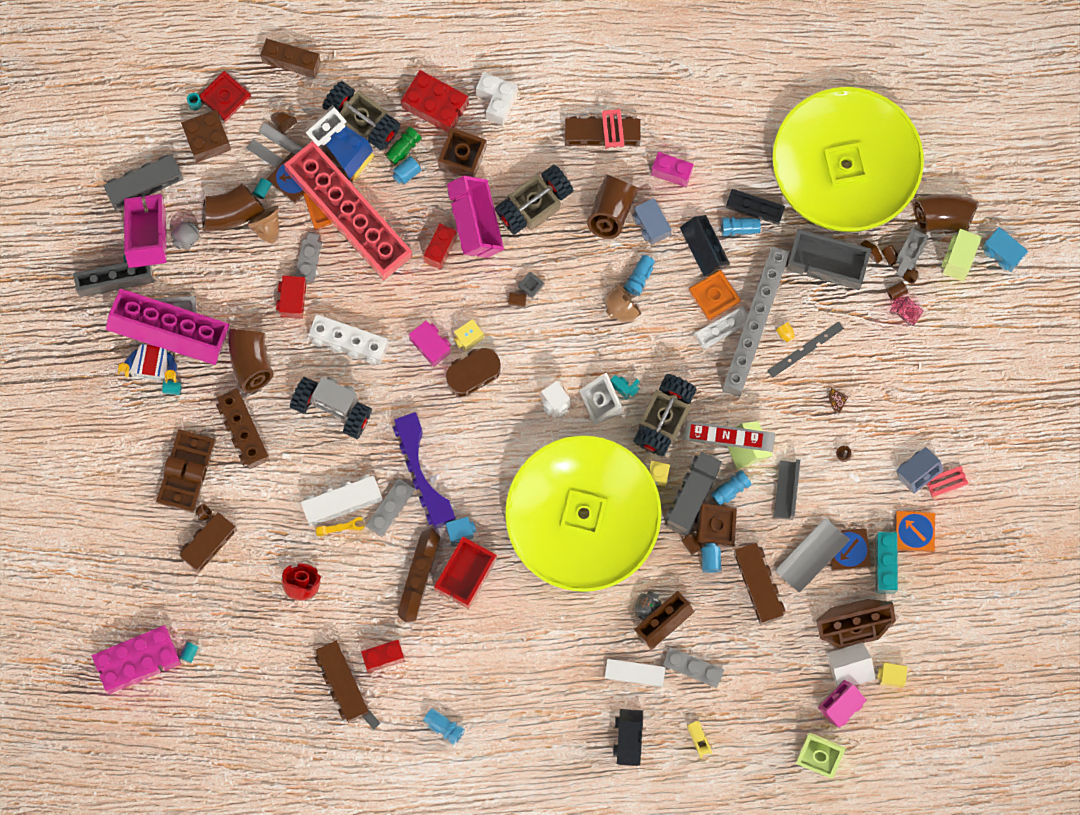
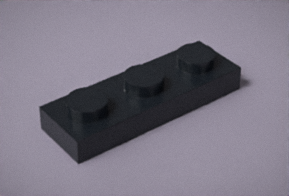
(755, 206)

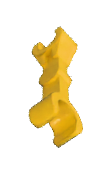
(323, 530)

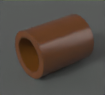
(890, 255)
(897, 290)
(517, 299)
(691, 544)

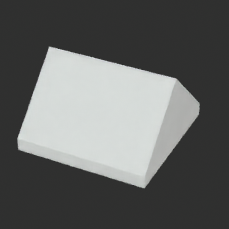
(601, 399)
(851, 664)

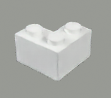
(500, 94)

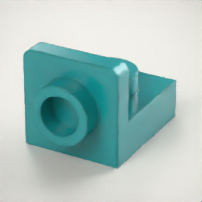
(621, 386)

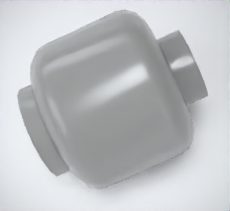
(185, 235)

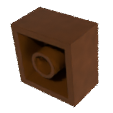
(206, 136)
(462, 153)

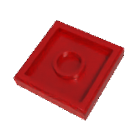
(224, 96)

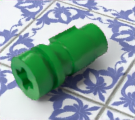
(401, 147)

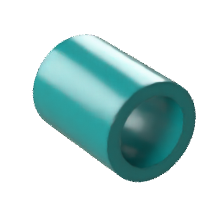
(194, 106)
(262, 188)
(171, 387)
(188, 652)

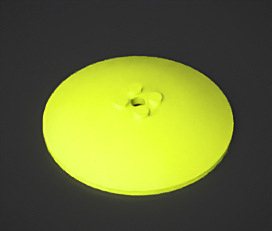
(855, 128)
(575, 550)

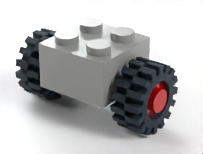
(333, 399)

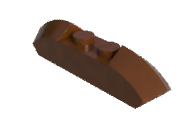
(418, 575)

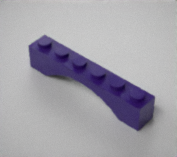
(438, 507)

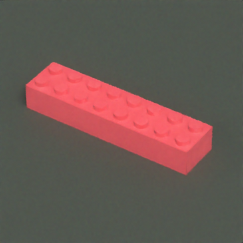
(348, 210)

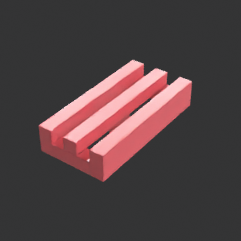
(614, 144)
(961, 476)

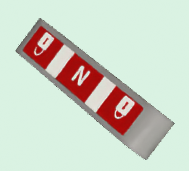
(729, 436)

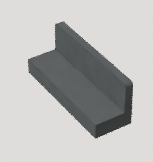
(787, 490)

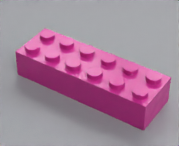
(167, 326)

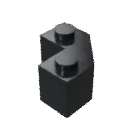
(629, 737)

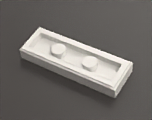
(722, 327)
(634, 672)

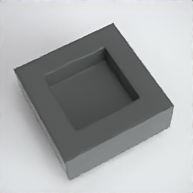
(531, 285)

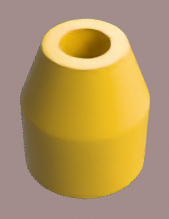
(786, 332)

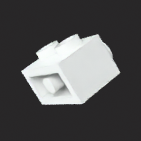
(325, 126)
(555, 400)

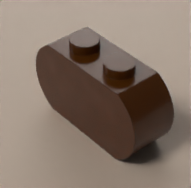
(473, 372)

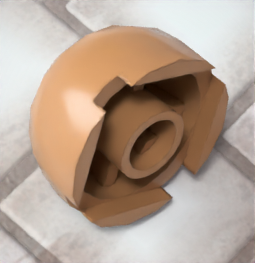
(621, 305)

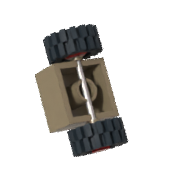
(362, 115)
(534, 200)
(665, 415)

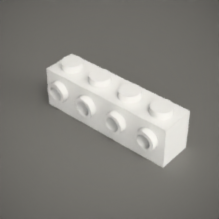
(348, 339)
(341, 500)

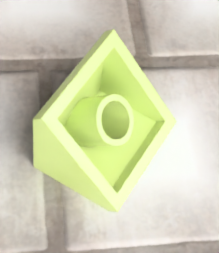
(745, 457)
(820, 755)

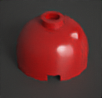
(300, 581)

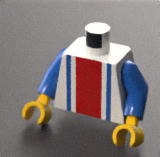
(150, 363)

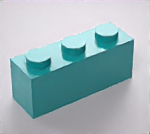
(886, 563)

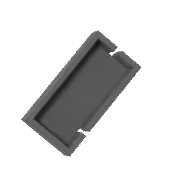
(828, 259)
(695, 490)

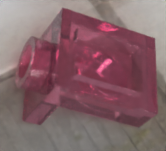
(907, 310)

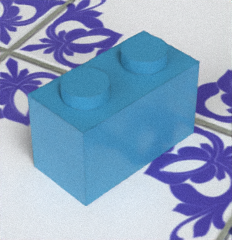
(1004, 250)

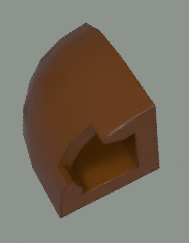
(283, 120)

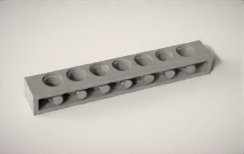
(756, 321)

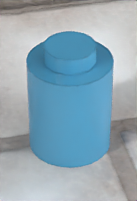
(406, 171)
(711, 558)

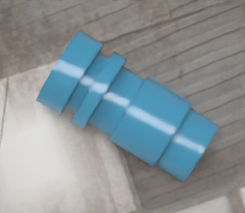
(740, 226)
(640, 274)
(729, 489)
(441, 724)

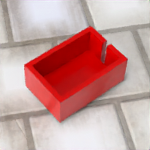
(434, 101)
(465, 572)

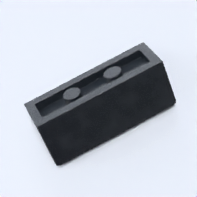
(704, 244)

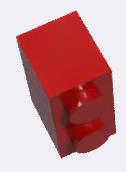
(440, 246)
(292, 297)
(383, 656)

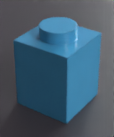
(460, 528)

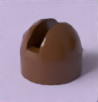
(911, 275)
(840, 453)
(203, 512)

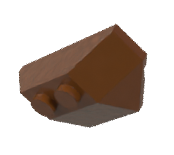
(856, 622)

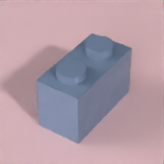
(651, 221)
(919, 470)

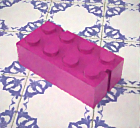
(475, 217)
(145, 231)
(136, 659)

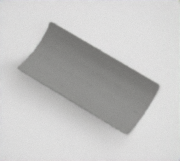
(277, 137)
(812, 555)

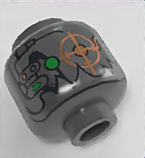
(646, 604)

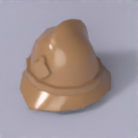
(266, 225)

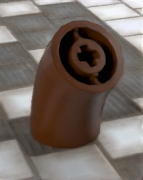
(611, 207)
(230, 209)
(944, 212)
(249, 359)

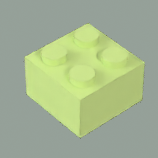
(960, 254)

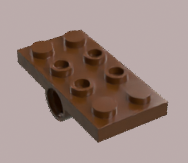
(185, 471)

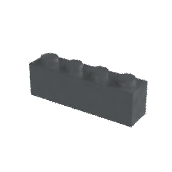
(143, 181)
(111, 278)

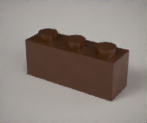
(290, 58)
(207, 542)
(664, 620)

